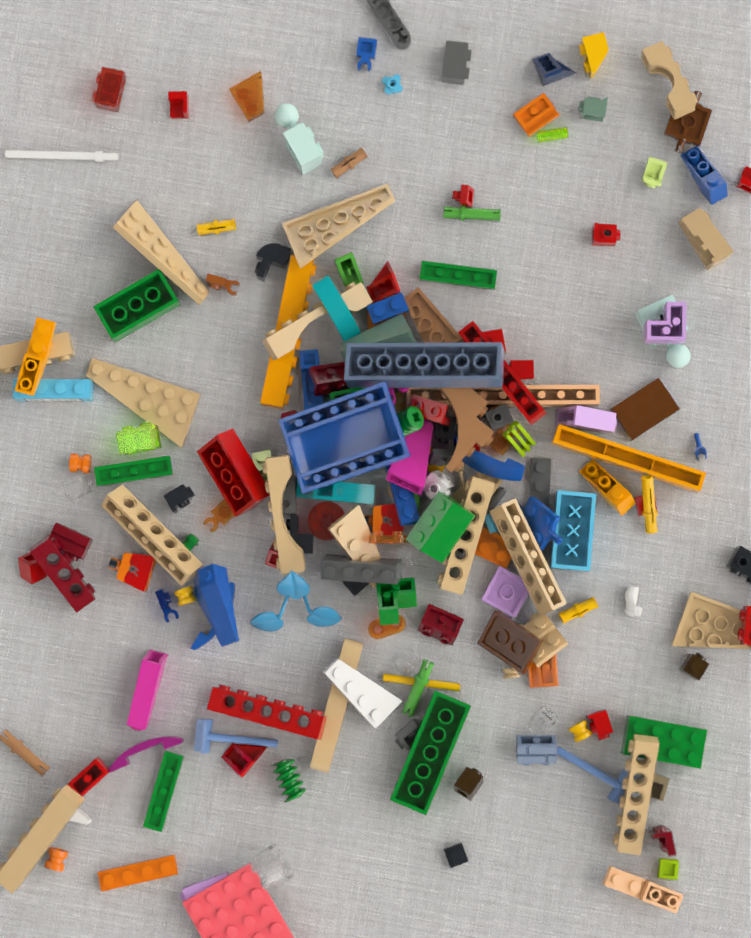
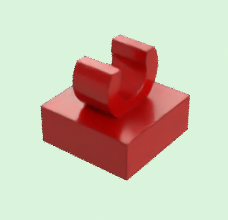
(464, 196)

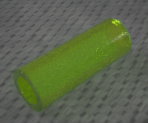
(552, 134)

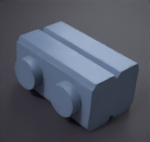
(536, 749)

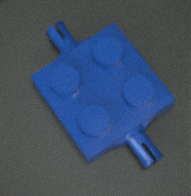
(541, 522)

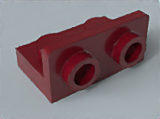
(328, 378)
(440, 625)
(666, 842)

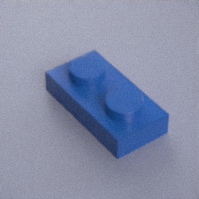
(387, 308)

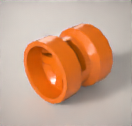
(80, 463)
(56, 857)

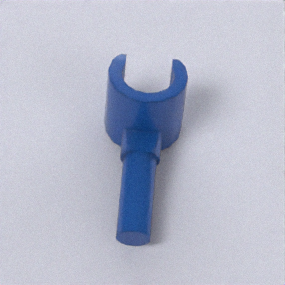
(699, 450)

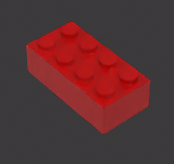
(233, 472)

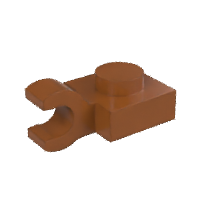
(216, 282)

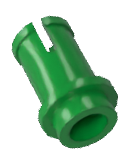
(190, 541)

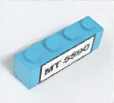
(58, 391)

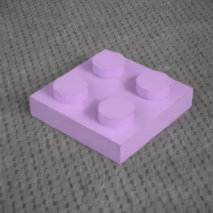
(506, 592)

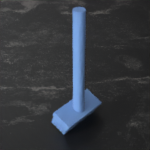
(205, 735)
(616, 791)

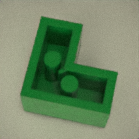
(393, 597)

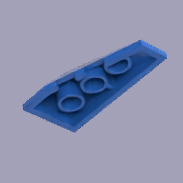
(215, 599)

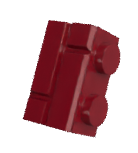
(71, 541)

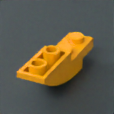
(36, 357)

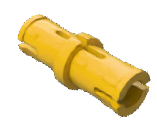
(216, 227)
(578, 610)

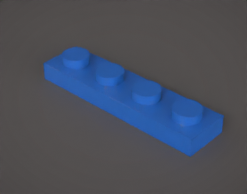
(404, 504)

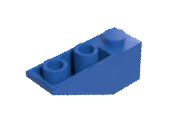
(705, 175)

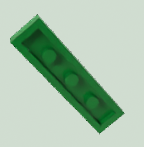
(458, 275)
(133, 471)
(163, 791)

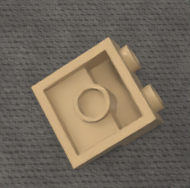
(552, 638)

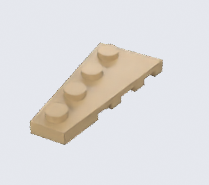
(353, 536)

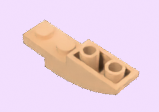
(642, 889)

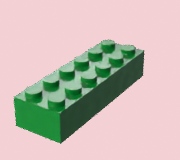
(430, 752)

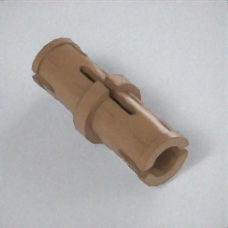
(349, 162)

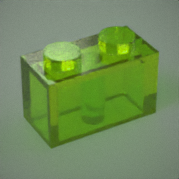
(138, 439)

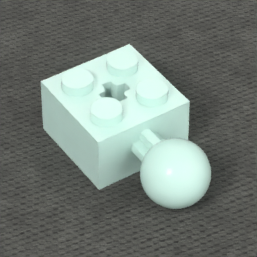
(299, 139)
(677, 354)

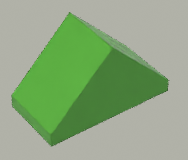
(348, 269)

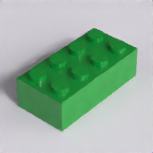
(136, 305)
(677, 742)

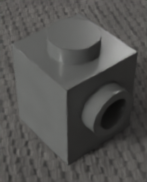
(498, 418)

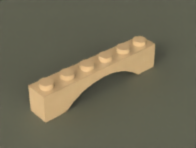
(284, 340)
(290, 553)

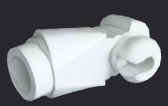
(631, 601)

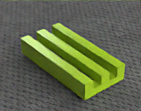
(526, 445)

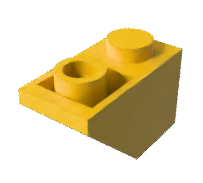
(594, 51)

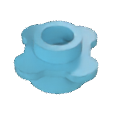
(392, 89)

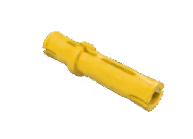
(649, 504)

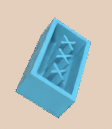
(575, 528)

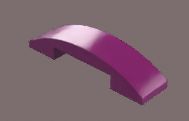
(123, 760)

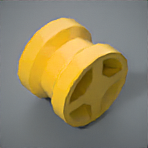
(185, 596)
(580, 731)

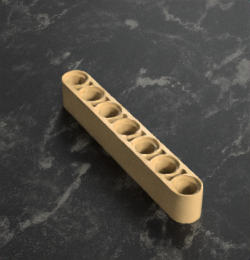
(335, 711)

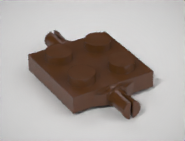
(689, 127)

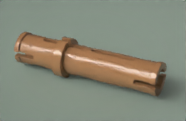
(23, 752)

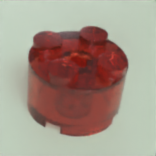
(316, 522)

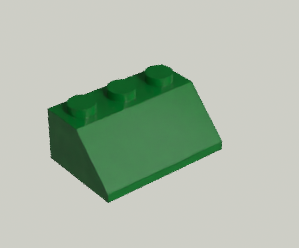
(440, 527)

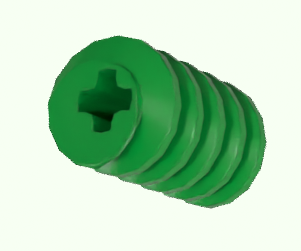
(410, 420)
(289, 779)

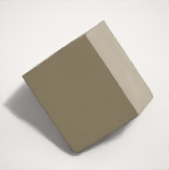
(659, 787)

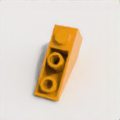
(608, 487)

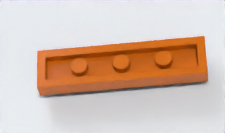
(138, 872)

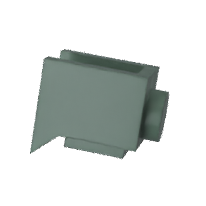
(593, 108)

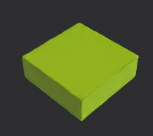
(668, 868)

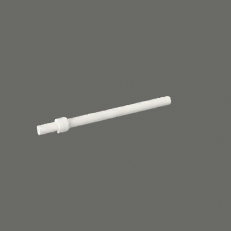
(98, 156)

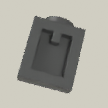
(407, 731)

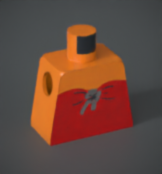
(384, 519)
(134, 569)

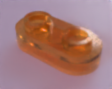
(379, 538)
(387, 630)

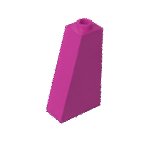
(412, 471)
(146, 689)

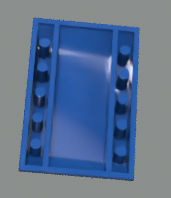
(344, 438)

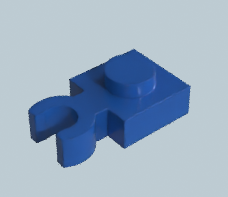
(366, 50)

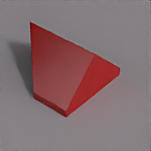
(383, 285)
(242, 757)

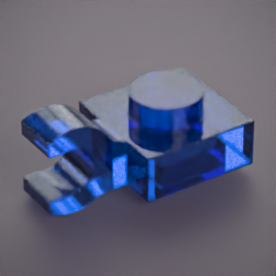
(164, 600)

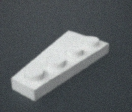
(365, 695)

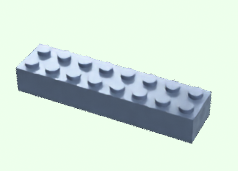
(425, 365)

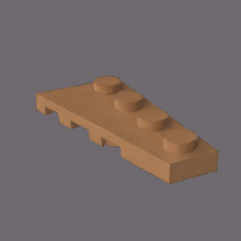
(429, 321)

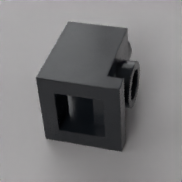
(443, 437)
(179, 497)

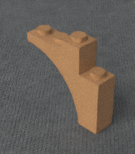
(471, 431)

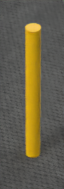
(432, 683)

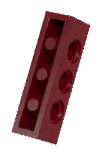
(77, 599)

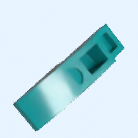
(342, 492)

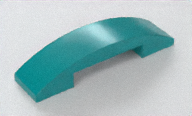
(336, 308)

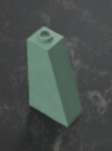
(391, 331)

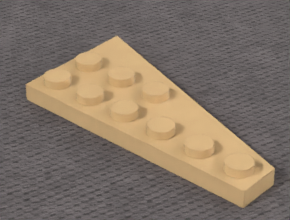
(323, 228)
(150, 241)
(149, 398)
(708, 624)

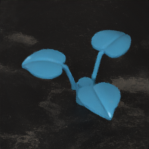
(295, 587)

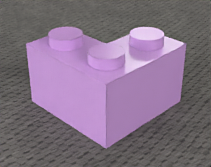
(671, 329)

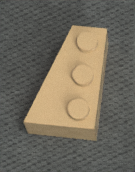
(705, 238)

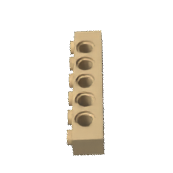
(151, 534)
(527, 557)
(458, 583)
(633, 842)

